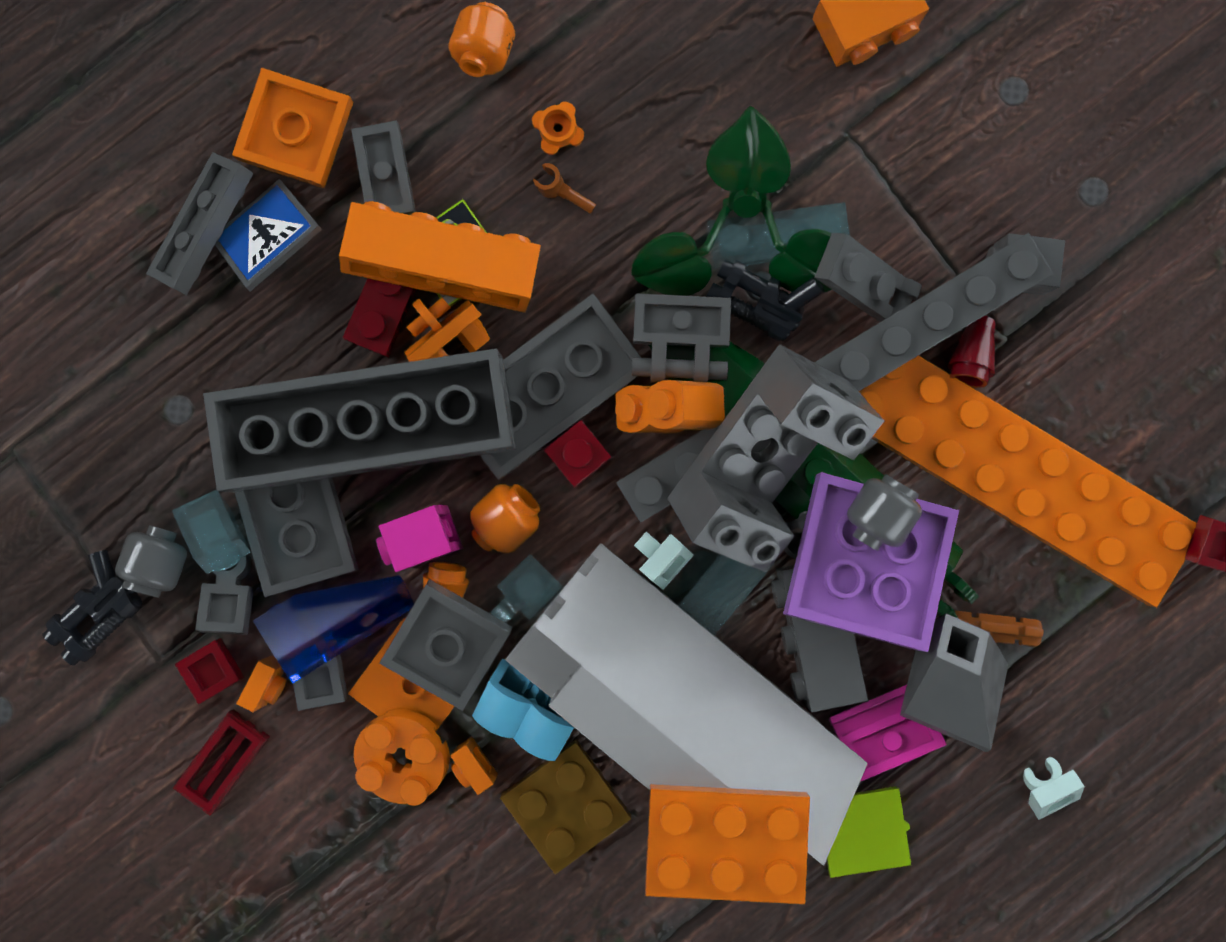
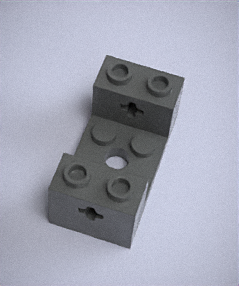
(731, 490)

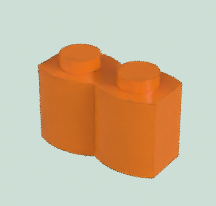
(670, 407)

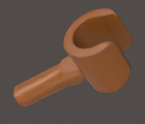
(559, 188)

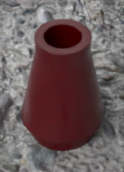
(975, 354)

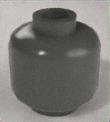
(884, 512)
(151, 561)

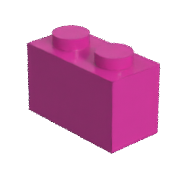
(418, 538)

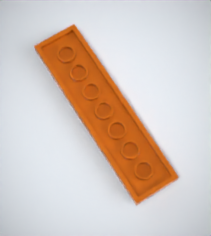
(1031, 479)

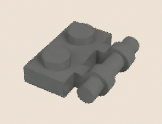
(681, 322)

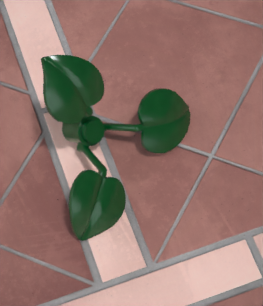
(749, 164)

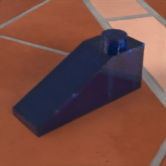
(328, 621)

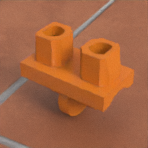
(460, 323)

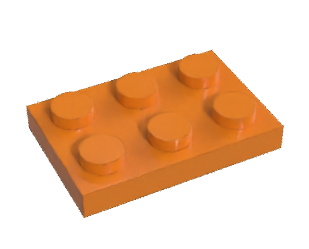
(727, 844)

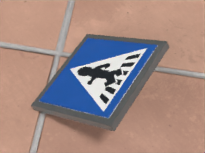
(266, 234)

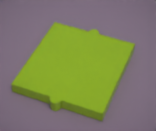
(871, 835)

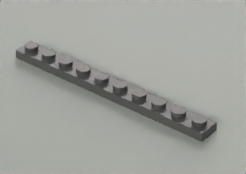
(873, 353)

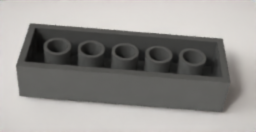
(359, 421)

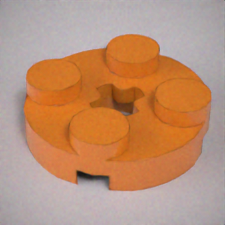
(386, 777)

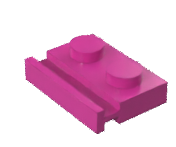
(882, 735)

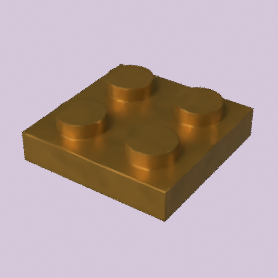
(565, 807)

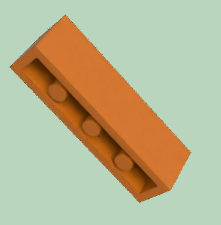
(438, 256)

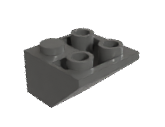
(957, 683)

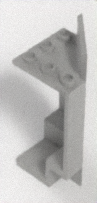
(678, 699)

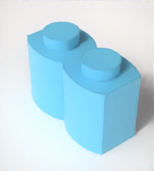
(521, 711)

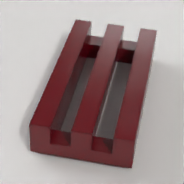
(245, 730)

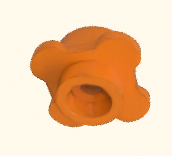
(557, 114)

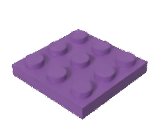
(864, 590)

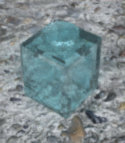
(211, 532)

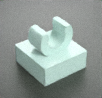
(664, 559)
(1054, 793)

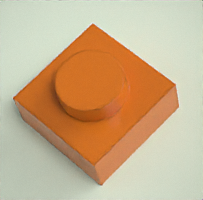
(263, 685)
(472, 766)

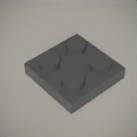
(446, 645)

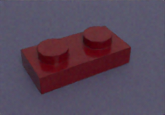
(379, 316)

